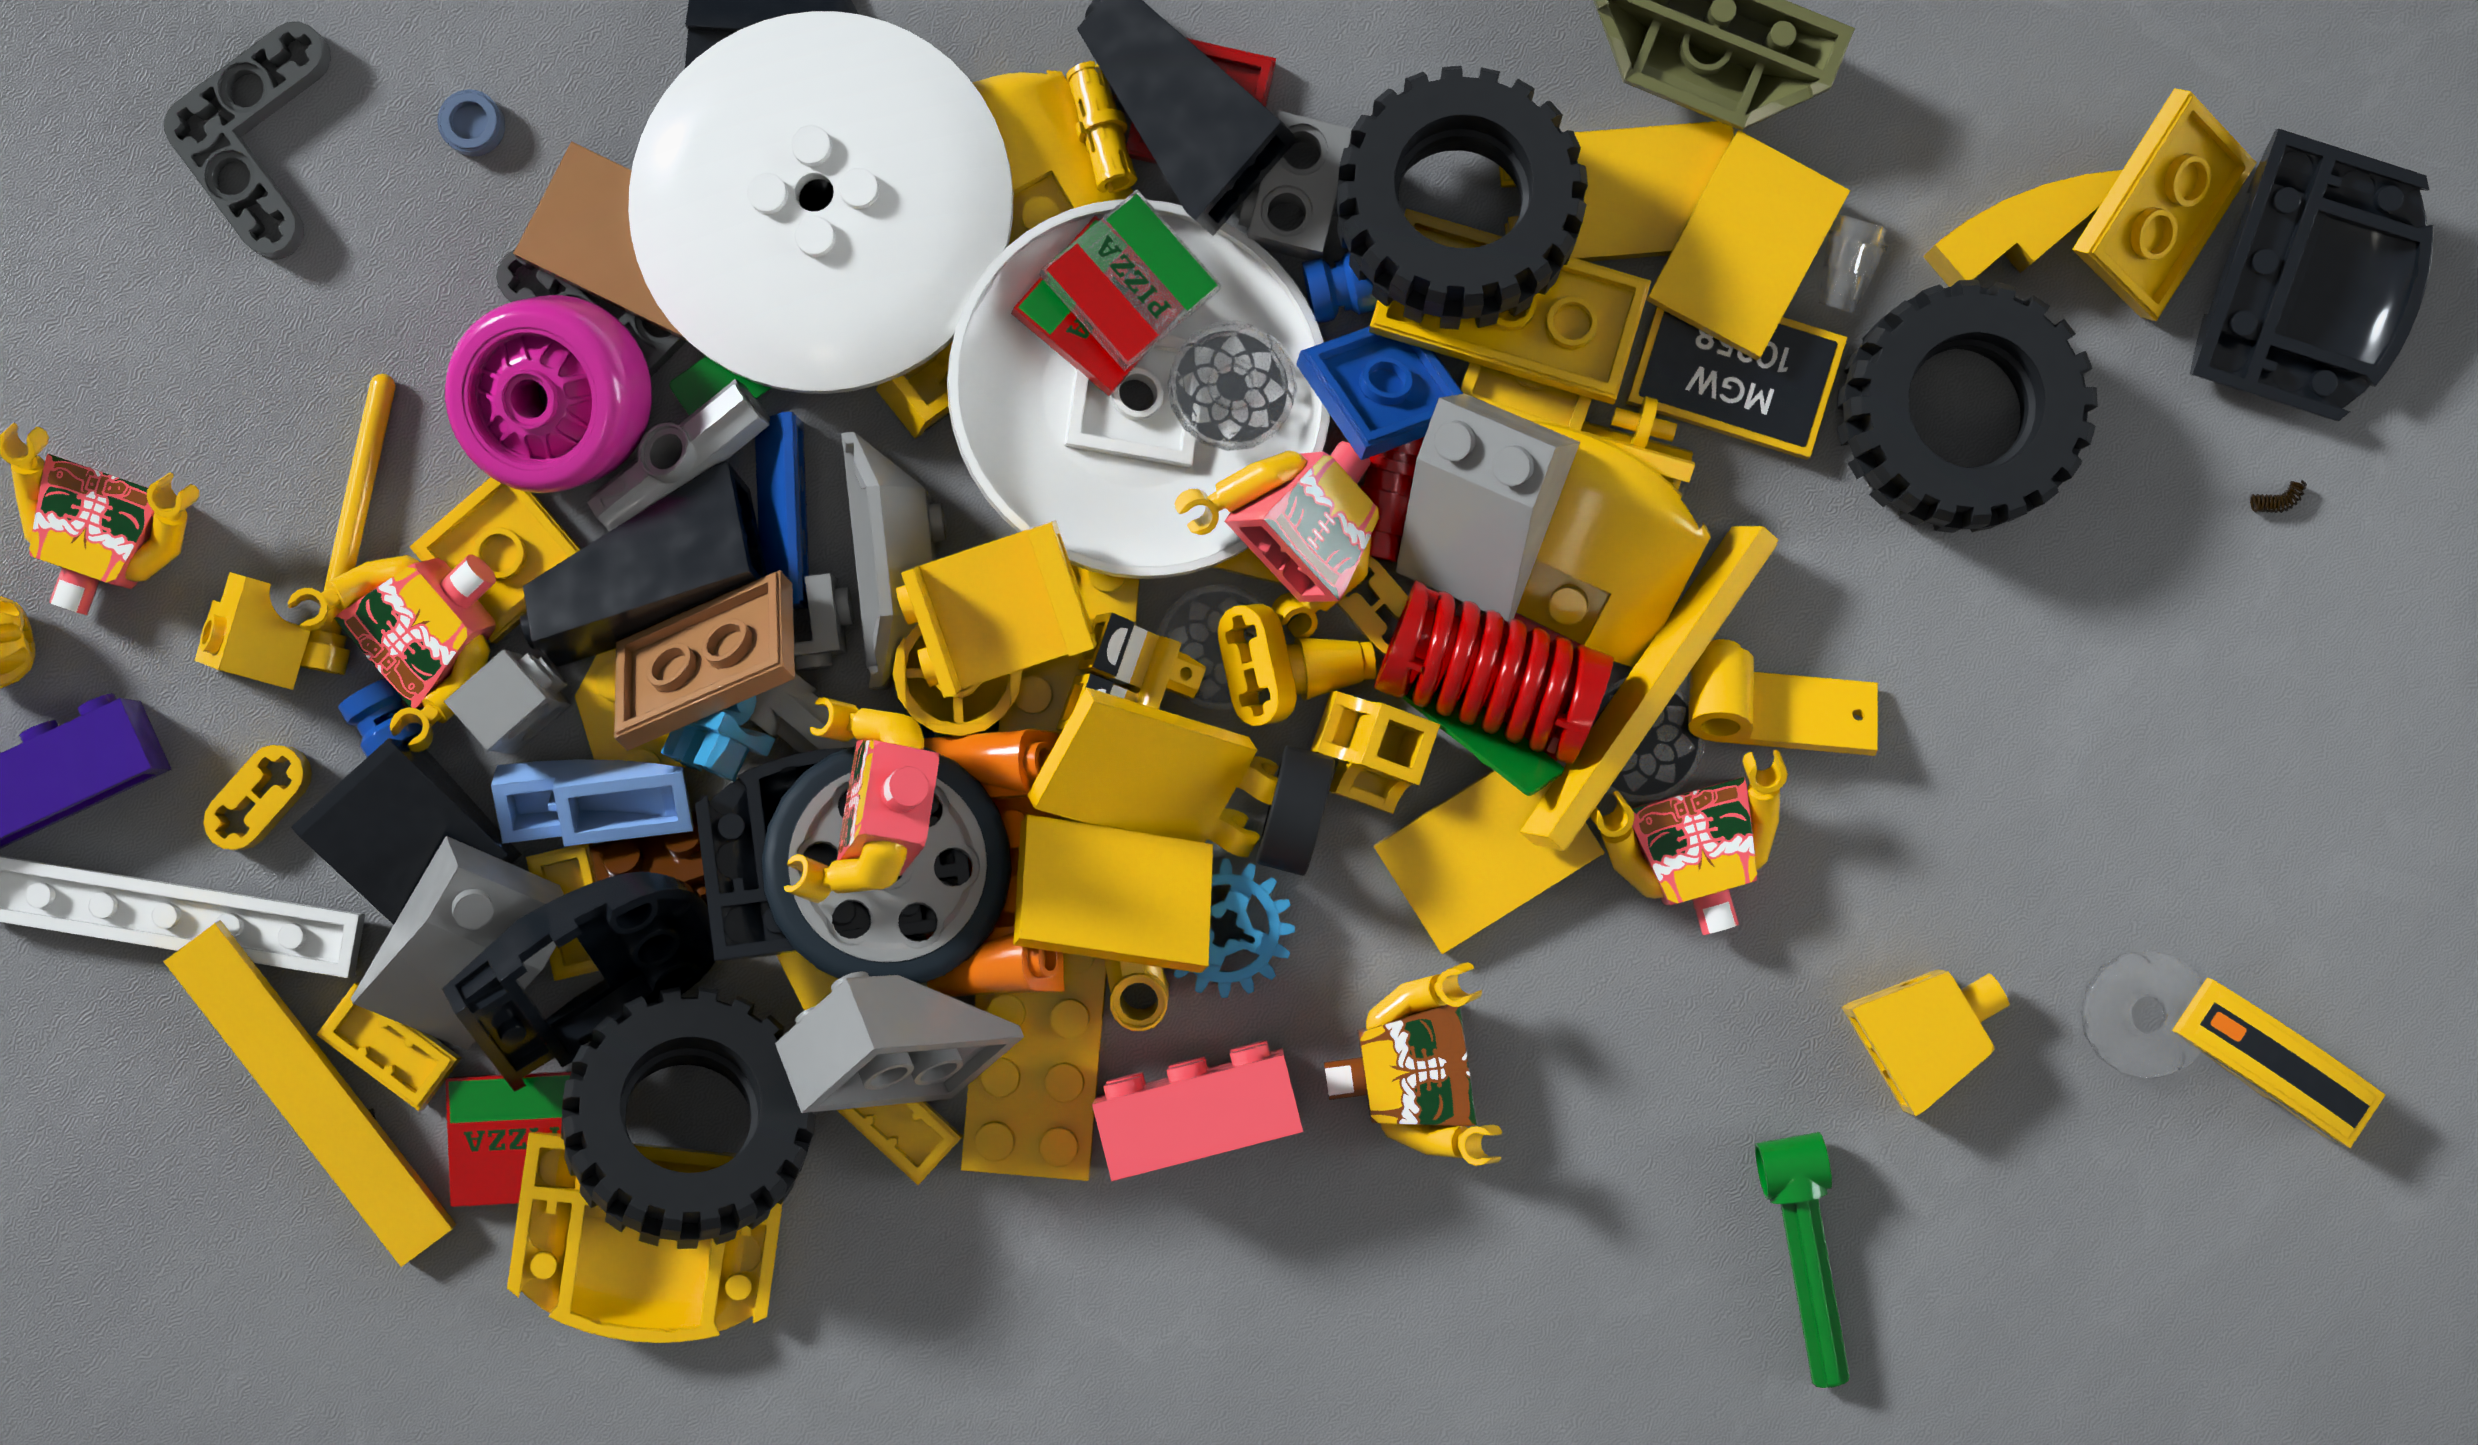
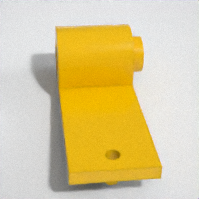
(1778, 709)

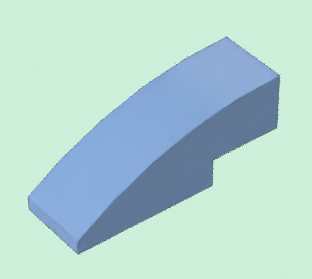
(590, 800)

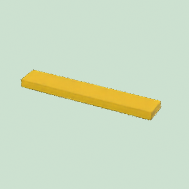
(1649, 686)
(310, 1093)

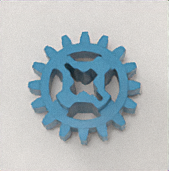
(1264, 945)

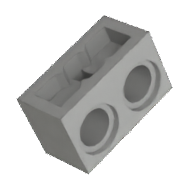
(1309, 189)
(510, 701)

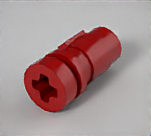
(1389, 488)

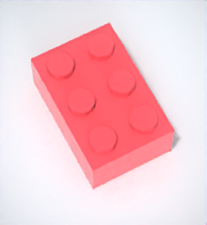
(1196, 1110)

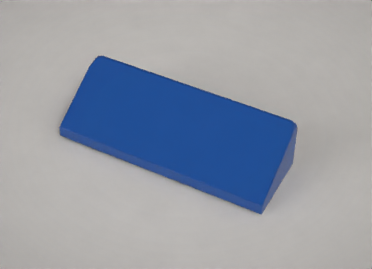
(783, 501)

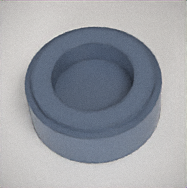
(471, 123)

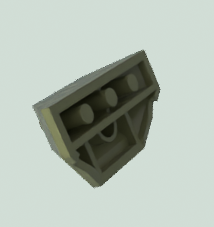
(1725, 55)

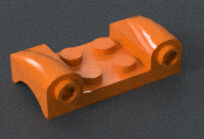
(1006, 768)

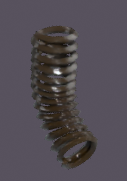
(2263, 502)

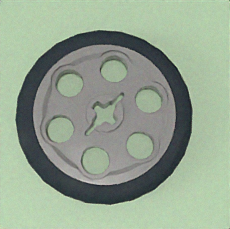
(963, 912)

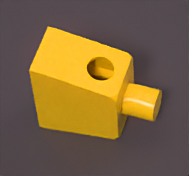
(1926, 1033)

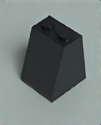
(390, 821)

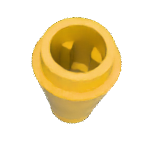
(1329, 664)

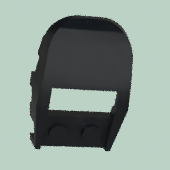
(636, 928)

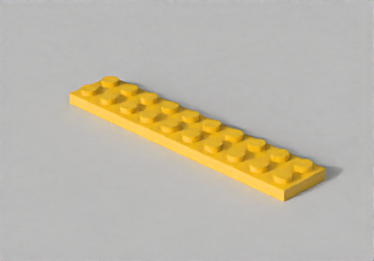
(1036, 1101)

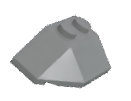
(891, 533)

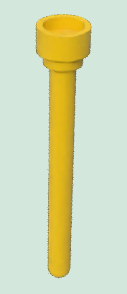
(326, 645)

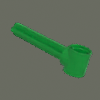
(1795, 1175)

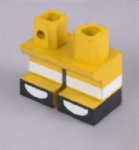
(1133, 660)

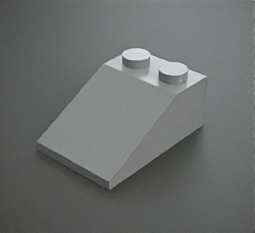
(1482, 502)
(445, 925)
(888, 1045)

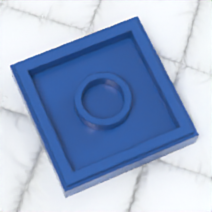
(1376, 388)

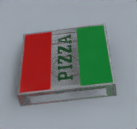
(1130, 280)

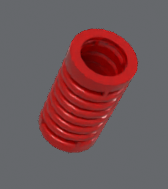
(1438, 636)

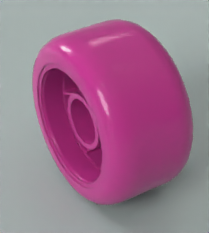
(592, 383)

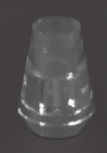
(1850, 262)

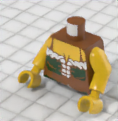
(1417, 1069)

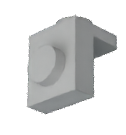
(829, 612)

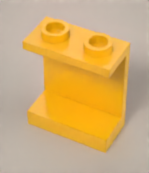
(996, 609)

